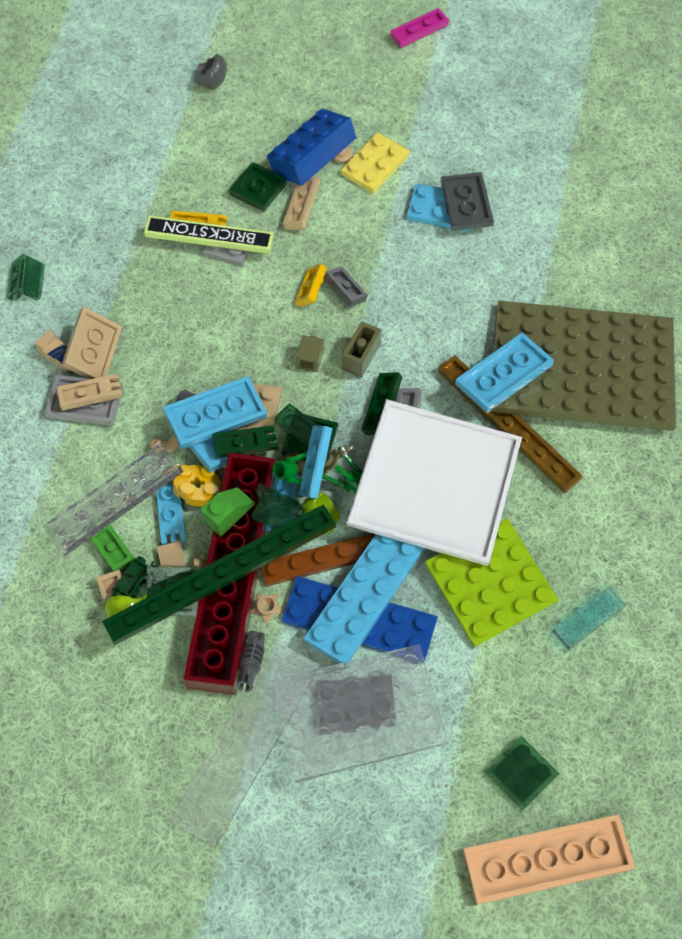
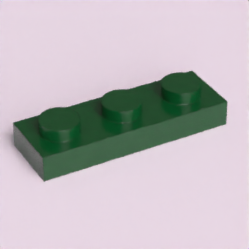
(385, 388)

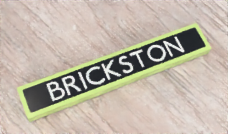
(209, 234)

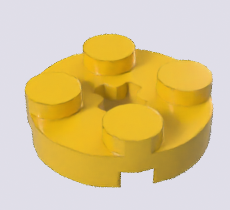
(193, 496)

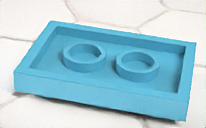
(428, 206)

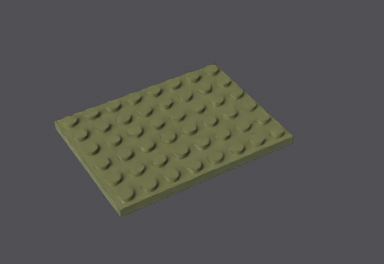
(603, 369)

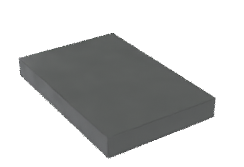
(466, 201)

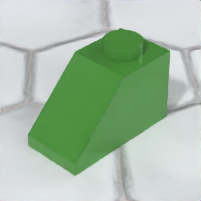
(226, 510)

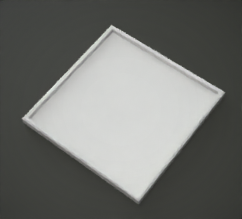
(435, 482)

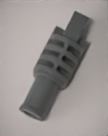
(251, 660)

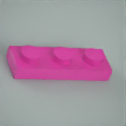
(419, 27)

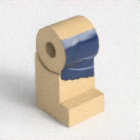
(52, 349)

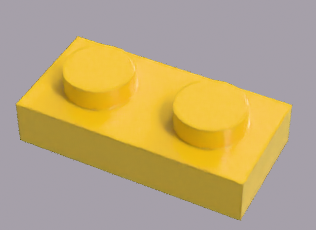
(310, 285)

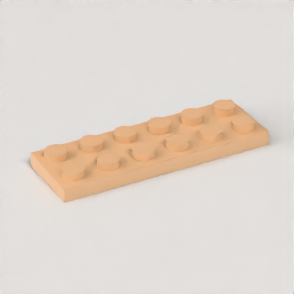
(548, 859)

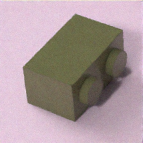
(361, 349)

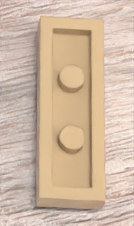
(301, 204)

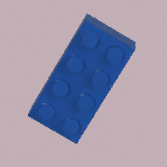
(312, 146)

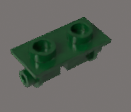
(138, 572)

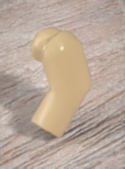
(169, 445)

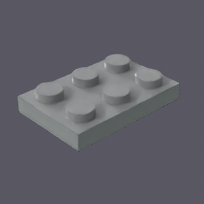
(97, 413)

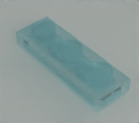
(588, 618)

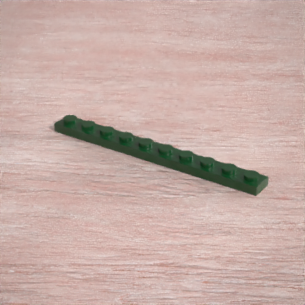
(218, 574)

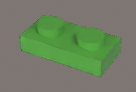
(112, 549)

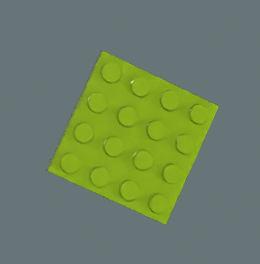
(495, 595)

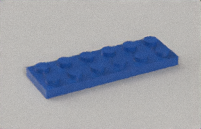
(394, 630)

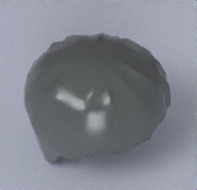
(212, 72)

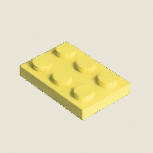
(375, 162)

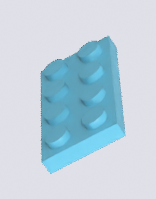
(504, 372)
(214, 412)

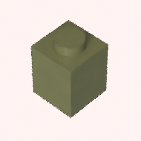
(310, 353)

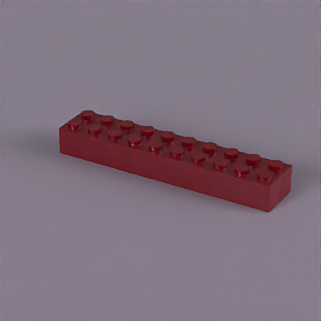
(225, 615)

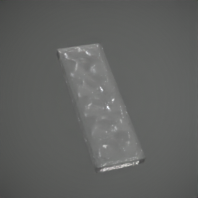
(112, 499)

